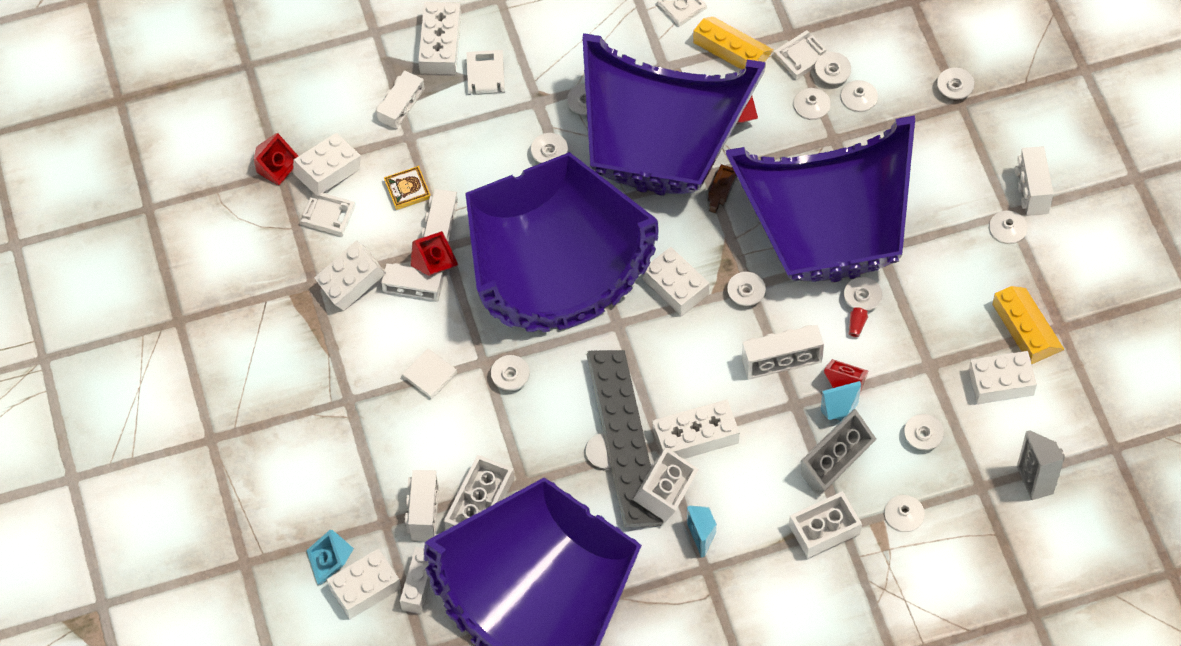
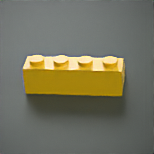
(729, 42)
(1026, 323)

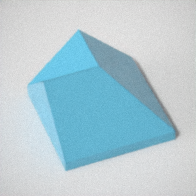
(840, 401)
(702, 527)
(328, 555)

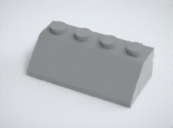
(836, 451)
(1040, 464)

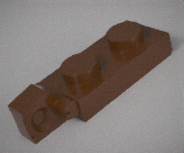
(721, 187)

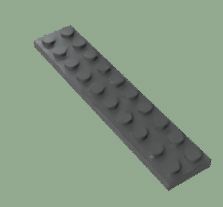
(622, 432)

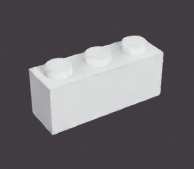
(400, 99)
(441, 213)
(411, 282)
(416, 584)

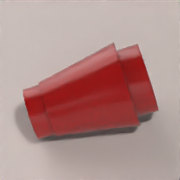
(857, 320)

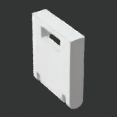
(802, 53)
(485, 74)
(325, 212)

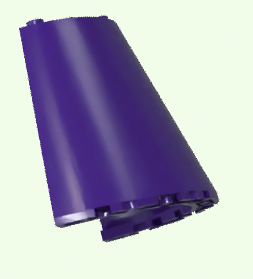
(659, 123)
(834, 208)
(556, 244)
(532, 570)

